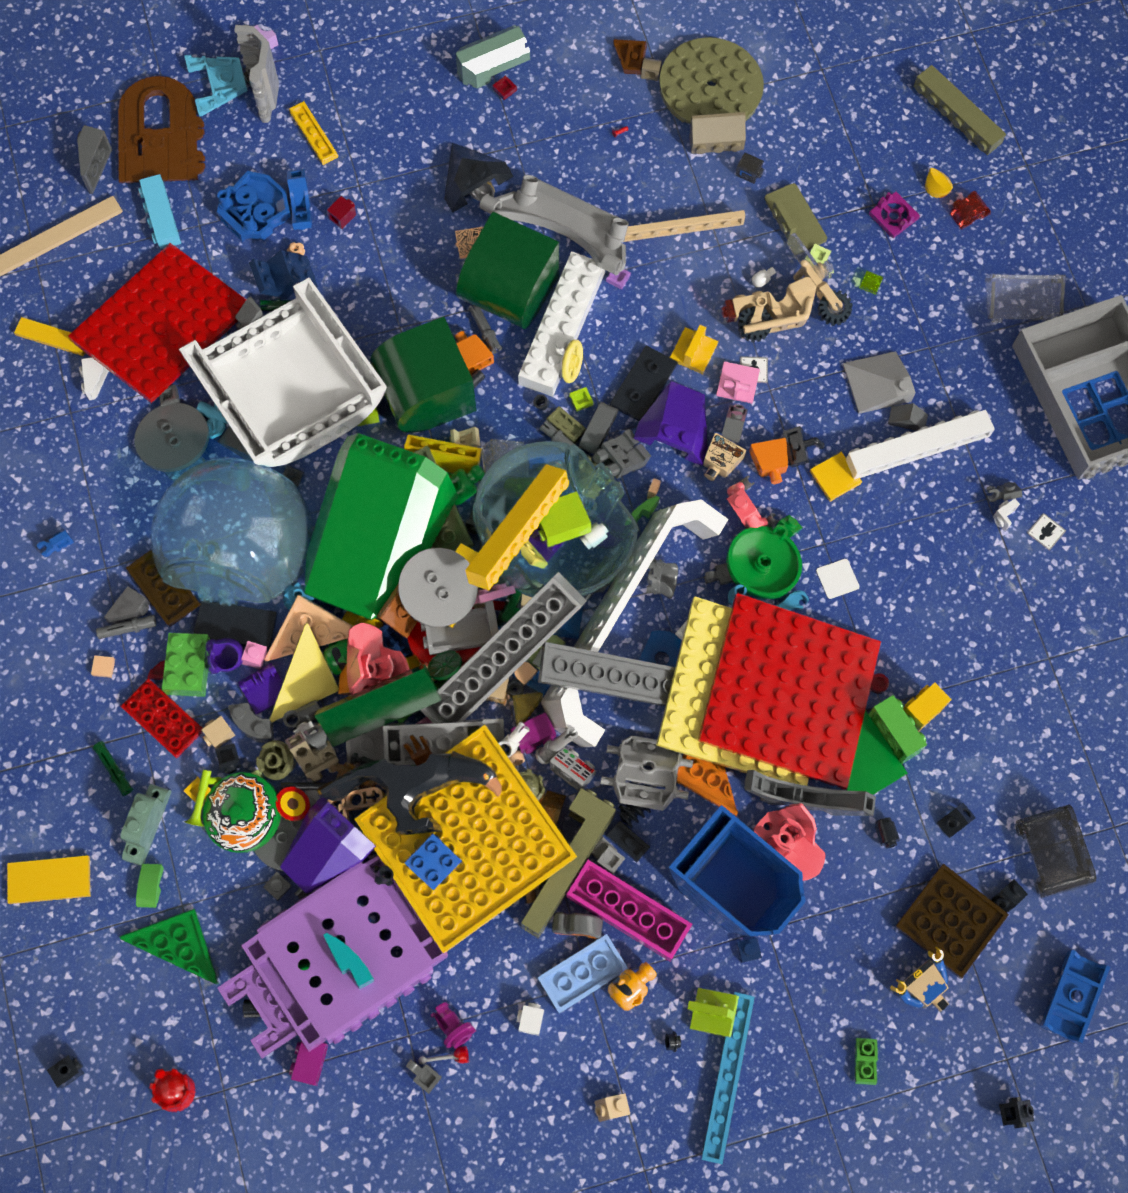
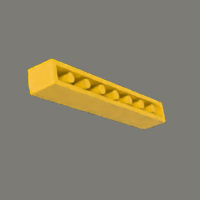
(517, 527)

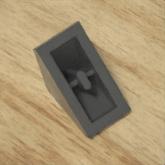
(908, 417)

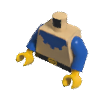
(925, 984)

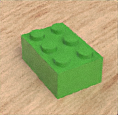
(186, 665)
(898, 729)

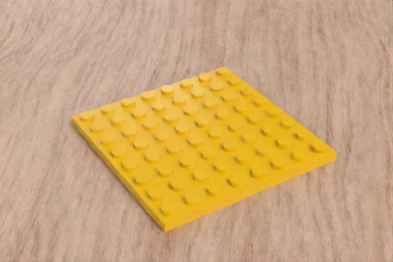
(502, 840)

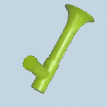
(195, 818)

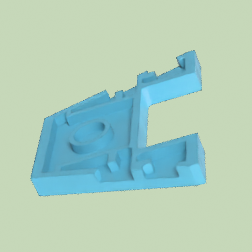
(224, 77)

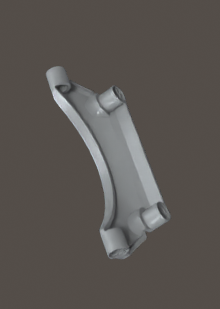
(568, 215)

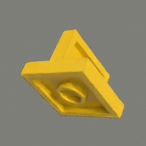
(694, 349)

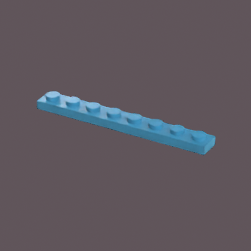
(727, 1083)

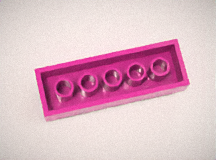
(629, 910)

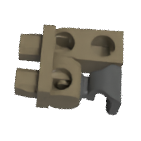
(316, 759)

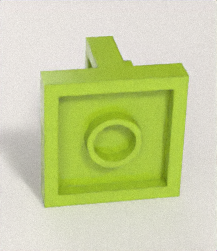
(713, 1012)

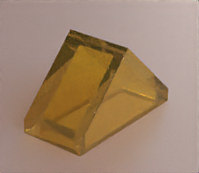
(525, 705)

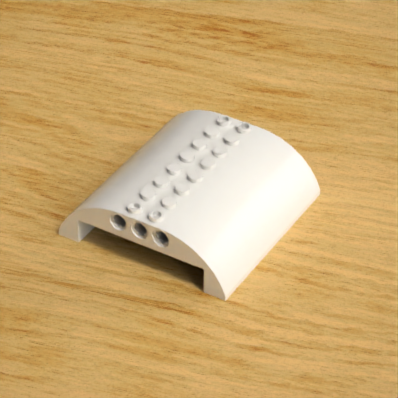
(288, 379)

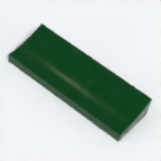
(378, 705)

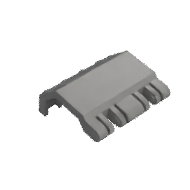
(263, 74)

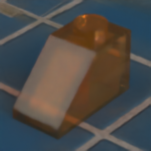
(553, 805)

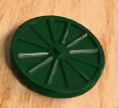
(444, 665)

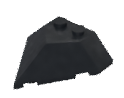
(470, 171)

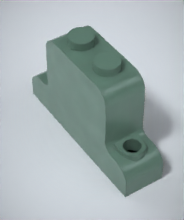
(143, 823)

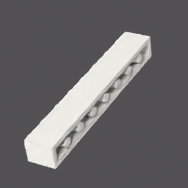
(919, 444)

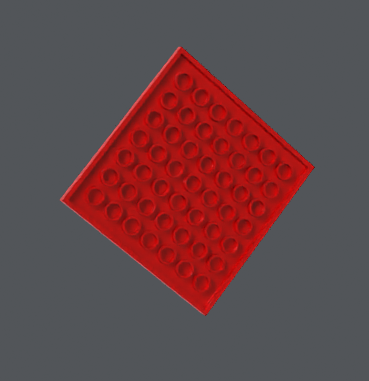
(790, 691)

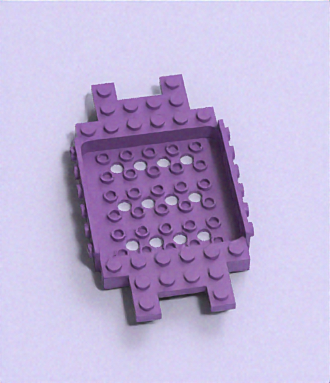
(283, 990)

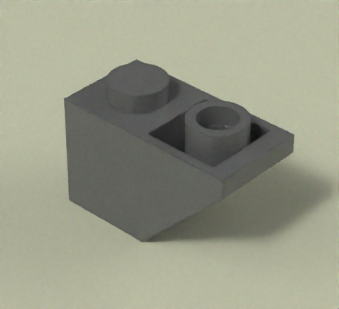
(734, 422)

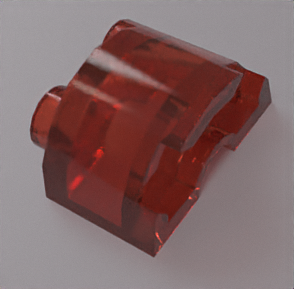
(969, 210)

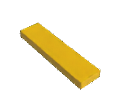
(313, 133)
(46, 335)

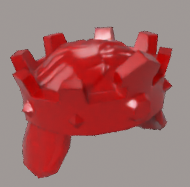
(172, 1090)

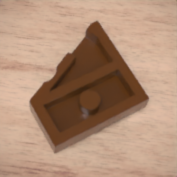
(631, 55)

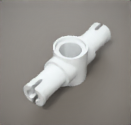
(514, 738)

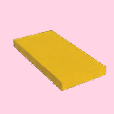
(48, 879)

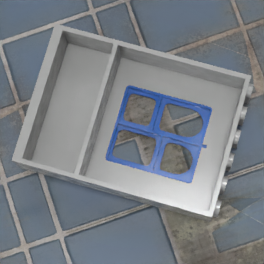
(1074, 355)

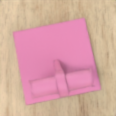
(738, 382)

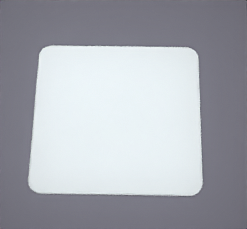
(837, 578)

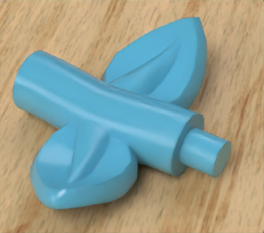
(216, 420)

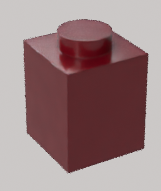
(341, 212)

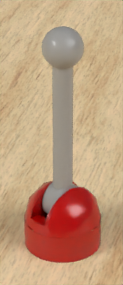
(460, 1056)

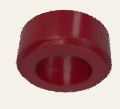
(879, 683)

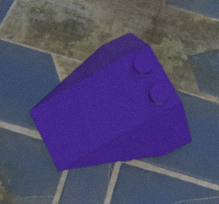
(677, 421)

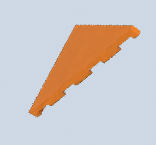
(708, 781)

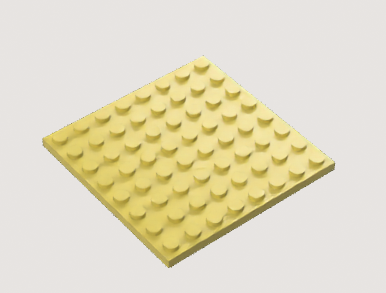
(691, 692)

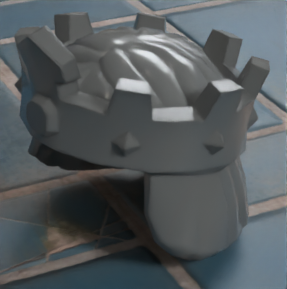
(662, 578)

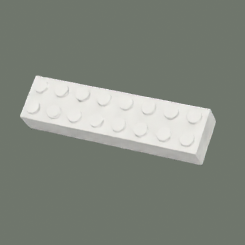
(561, 323)

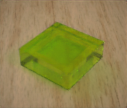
(871, 282)

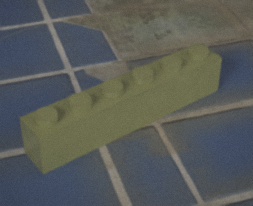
(959, 110)

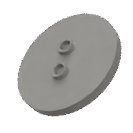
(436, 587)

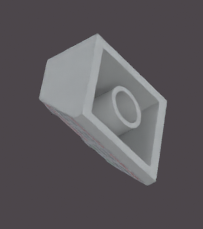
(572, 769)

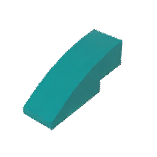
(349, 961)

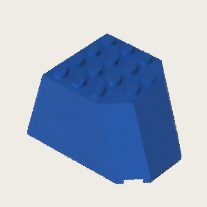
(738, 878)

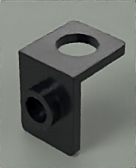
(956, 820)

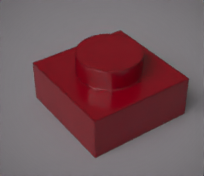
(504, 87)

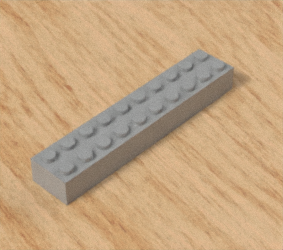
(506, 651)

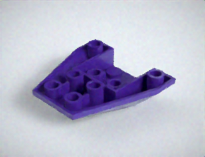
(324, 847)

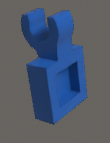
(57, 543)

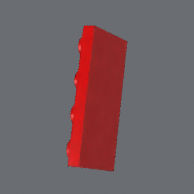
(162, 718)

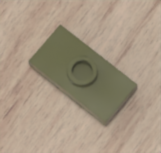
(567, 424)

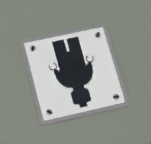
(759, 363)
(1046, 531)

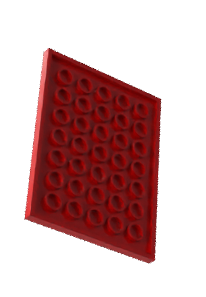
(155, 316)

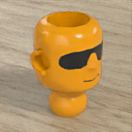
(631, 987)

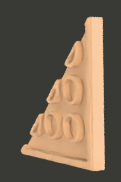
(323, 624)

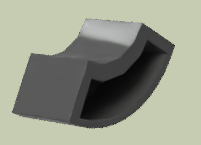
(250, 725)

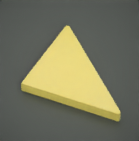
(306, 677)

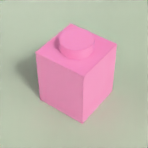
(254, 655)

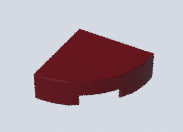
(157, 671)

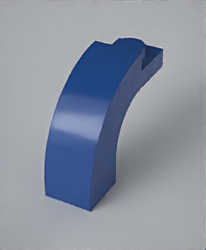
(299, 199)

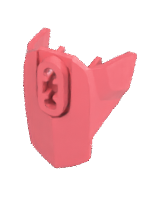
(369, 660)
(798, 831)

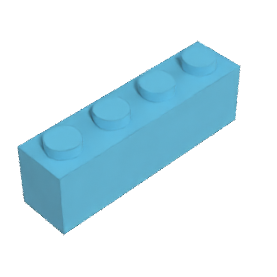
(160, 211)

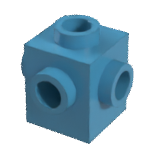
(292, 592)

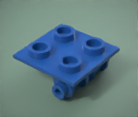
(433, 861)

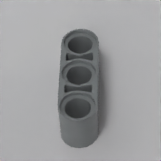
(598, 428)

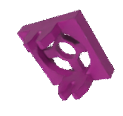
(883, 203)

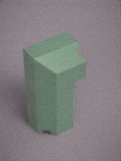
(491, 55)

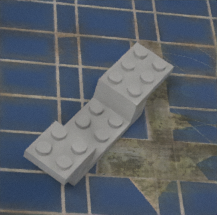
(388, 739)

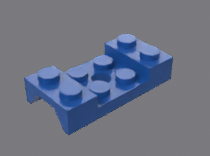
(1069, 1017)

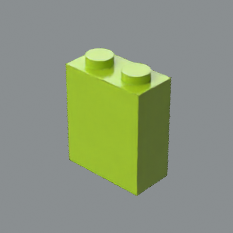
(564, 521)

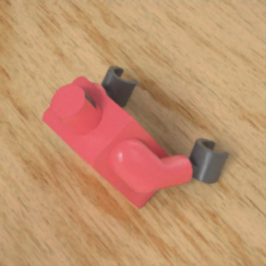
(745, 508)

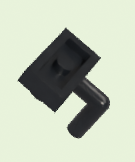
(797, 446)

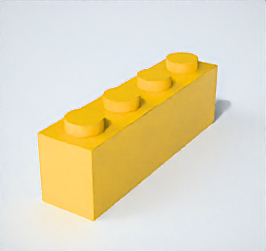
(446, 454)

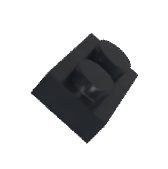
(628, 841)

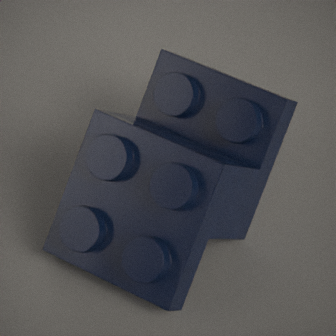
(281, 273)

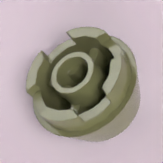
(275, 760)

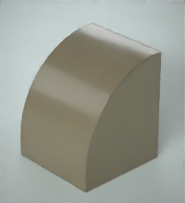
(651, 69)

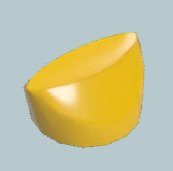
(937, 184)

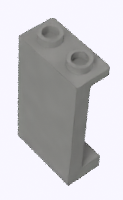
(468, 633)

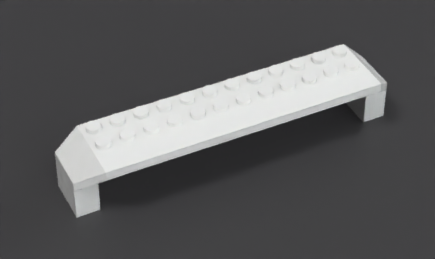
(563, 703)

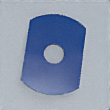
(662, 642)

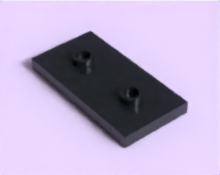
(643, 383)

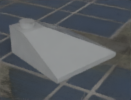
(879, 382)

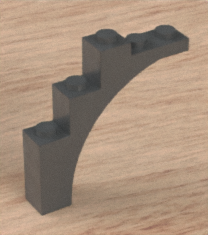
(830, 801)

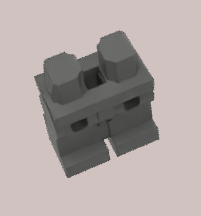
(622, 454)

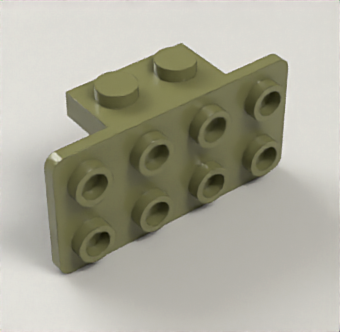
(795, 215)

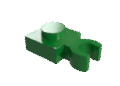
(787, 527)

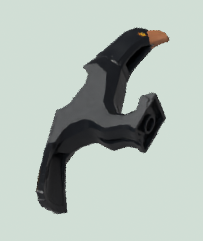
(410, 784)

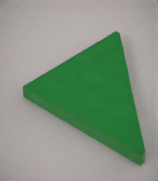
(874, 761)
(177, 942)

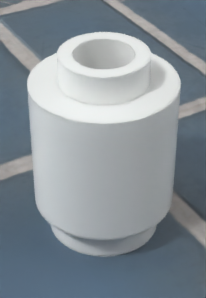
(596, 536)

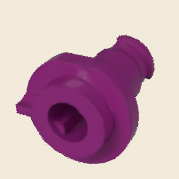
(452, 1026)

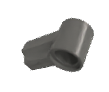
(304, 714)

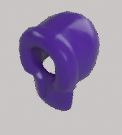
(223, 655)

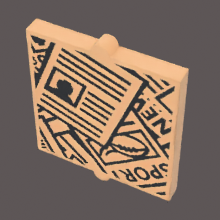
(466, 239)

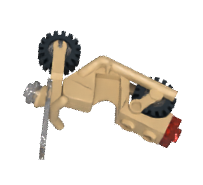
(797, 304)

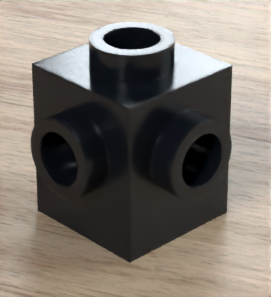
(1016, 1112)

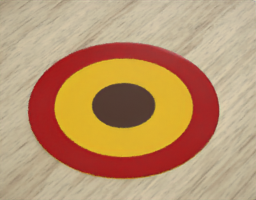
(292, 803)

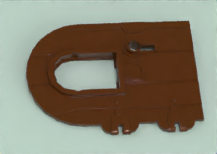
(164, 151)

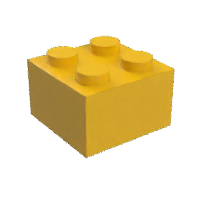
(927, 705)

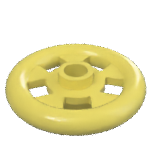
(572, 361)

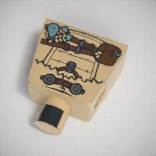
(722, 457)

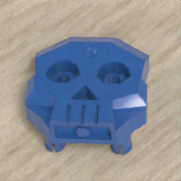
(244, 215)

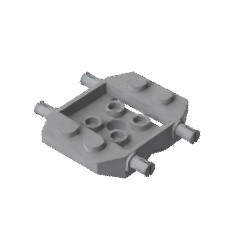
(635, 754)

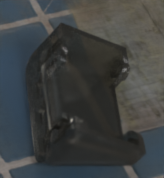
(1057, 851)

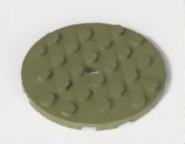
(715, 60)

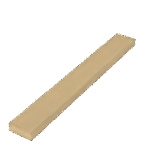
(685, 225)
(59, 234)

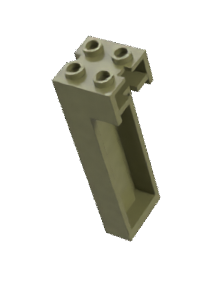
(595, 818)

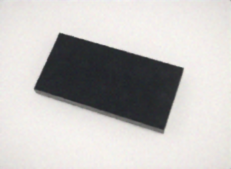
(236, 623)

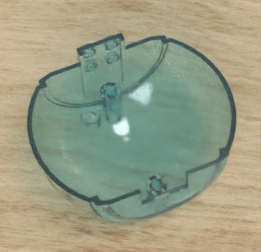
(600, 495)
(231, 532)

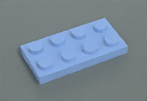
(582, 973)

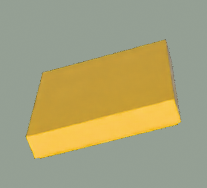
(834, 477)

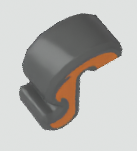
(577, 925)

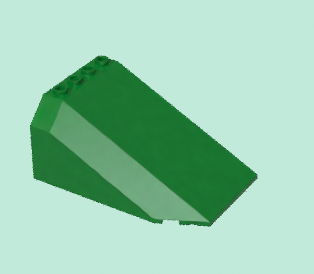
(372, 521)

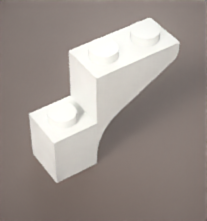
(94, 377)

